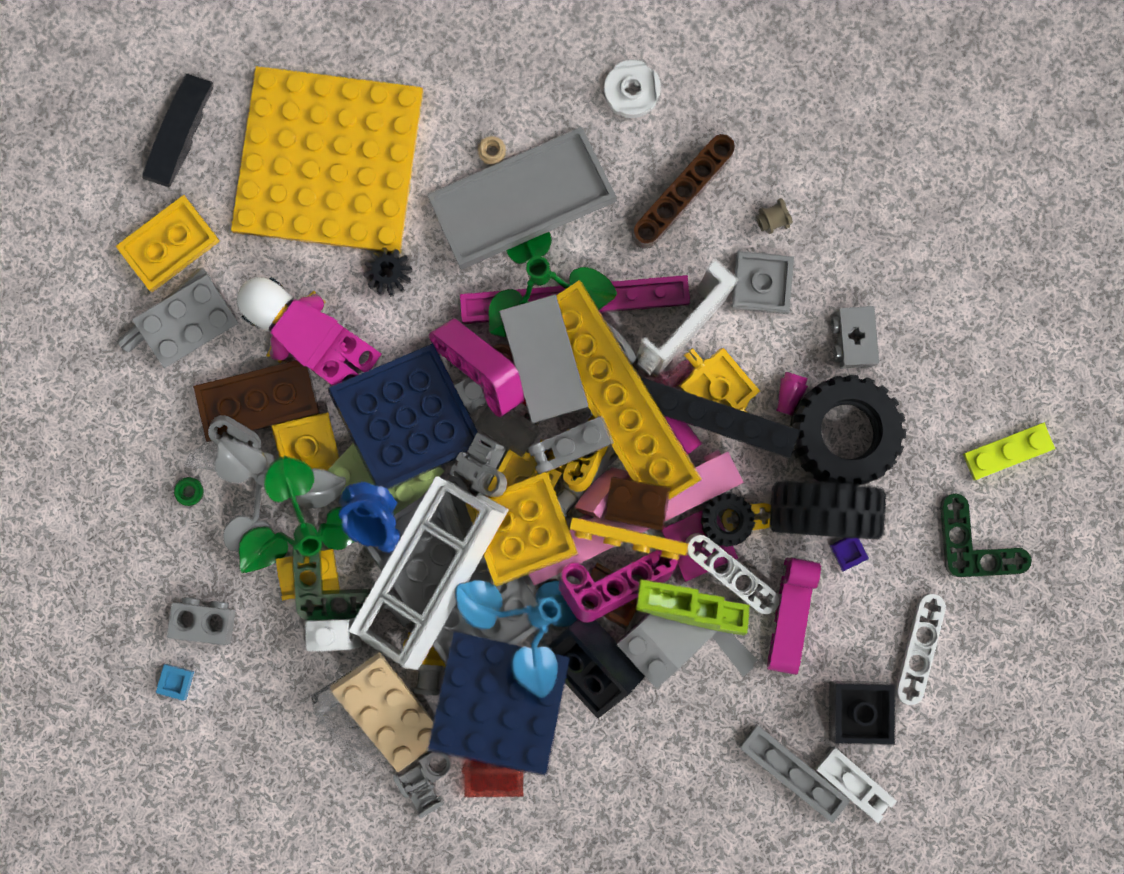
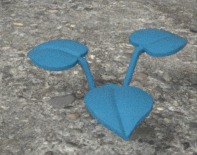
(532, 666)

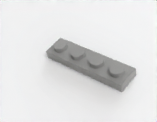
(794, 773)

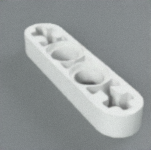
(732, 572)
(925, 650)

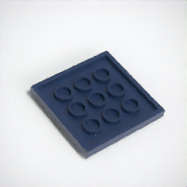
(404, 417)
(489, 714)

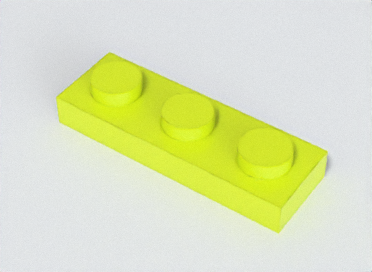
(1008, 451)

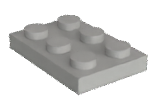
(185, 321)

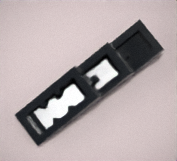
(177, 130)

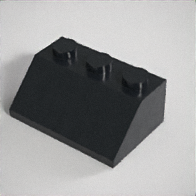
(597, 666)

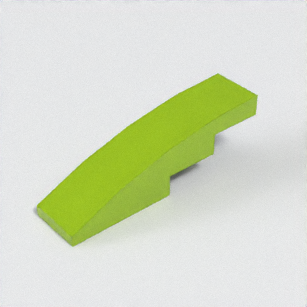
(692, 608)

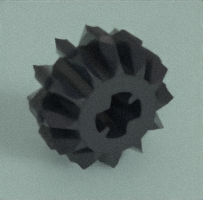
(399, 271)

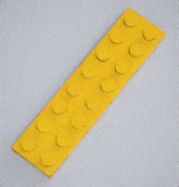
(619, 395)

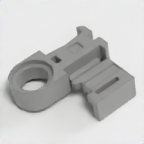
(476, 463)
(417, 782)

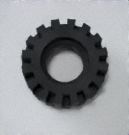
(745, 515)

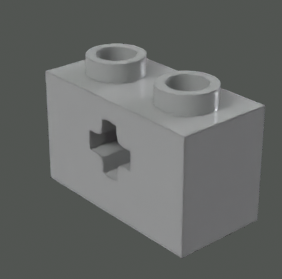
(863, 323)

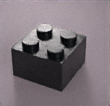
(862, 712)

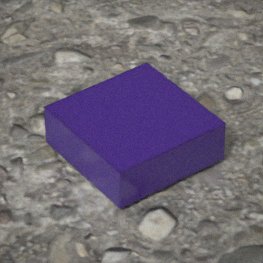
(849, 552)

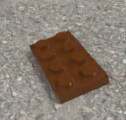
(258, 397)

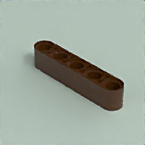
(690, 180)

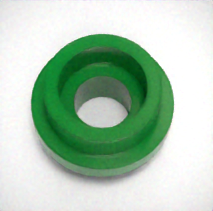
(179, 491)

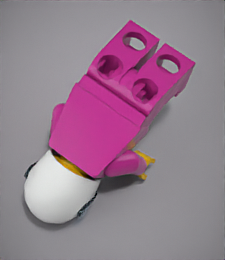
(303, 330)

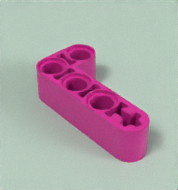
(481, 364)
(621, 580)
(792, 615)

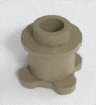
(774, 217)

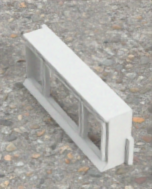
(444, 598)

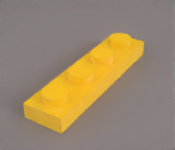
(640, 541)

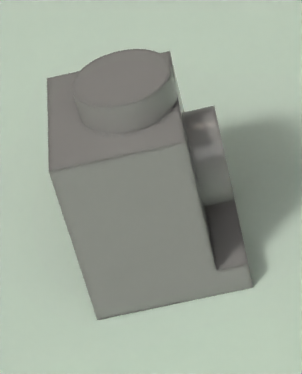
(471, 395)

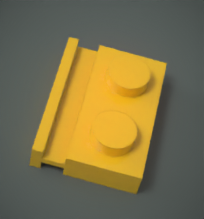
(286, 574)

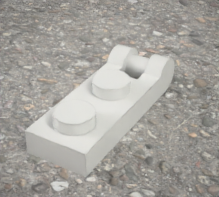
(854, 783)

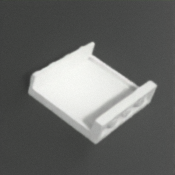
(715, 288)

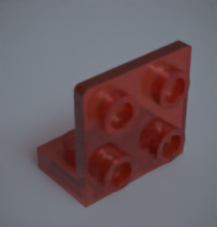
(491, 780)

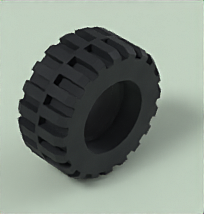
(884, 420)
(828, 509)

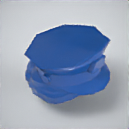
(369, 516)

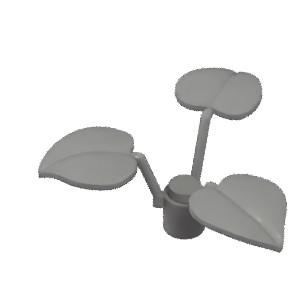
(239, 461)

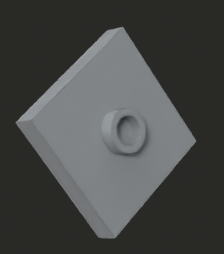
(762, 282)

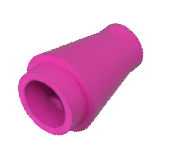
(790, 392)

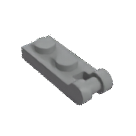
(571, 444)

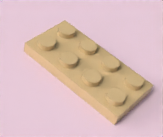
(385, 710)

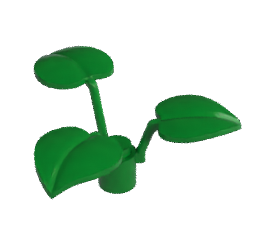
(539, 273)
(260, 546)

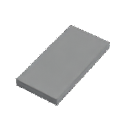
(544, 359)

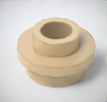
(488, 142)

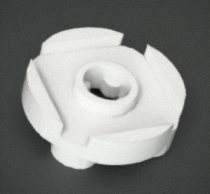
(632, 105)

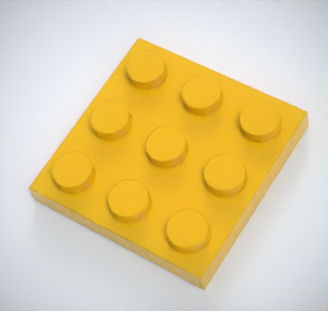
(531, 533)

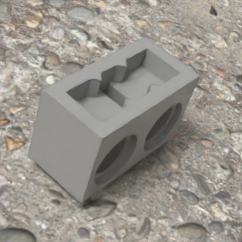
(201, 629)

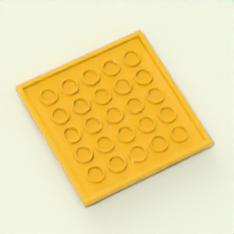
(327, 159)

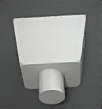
(330, 635)

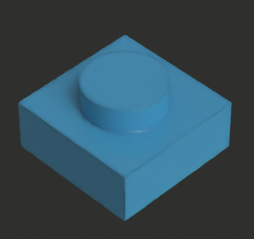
(175, 682)

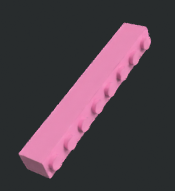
(717, 476)

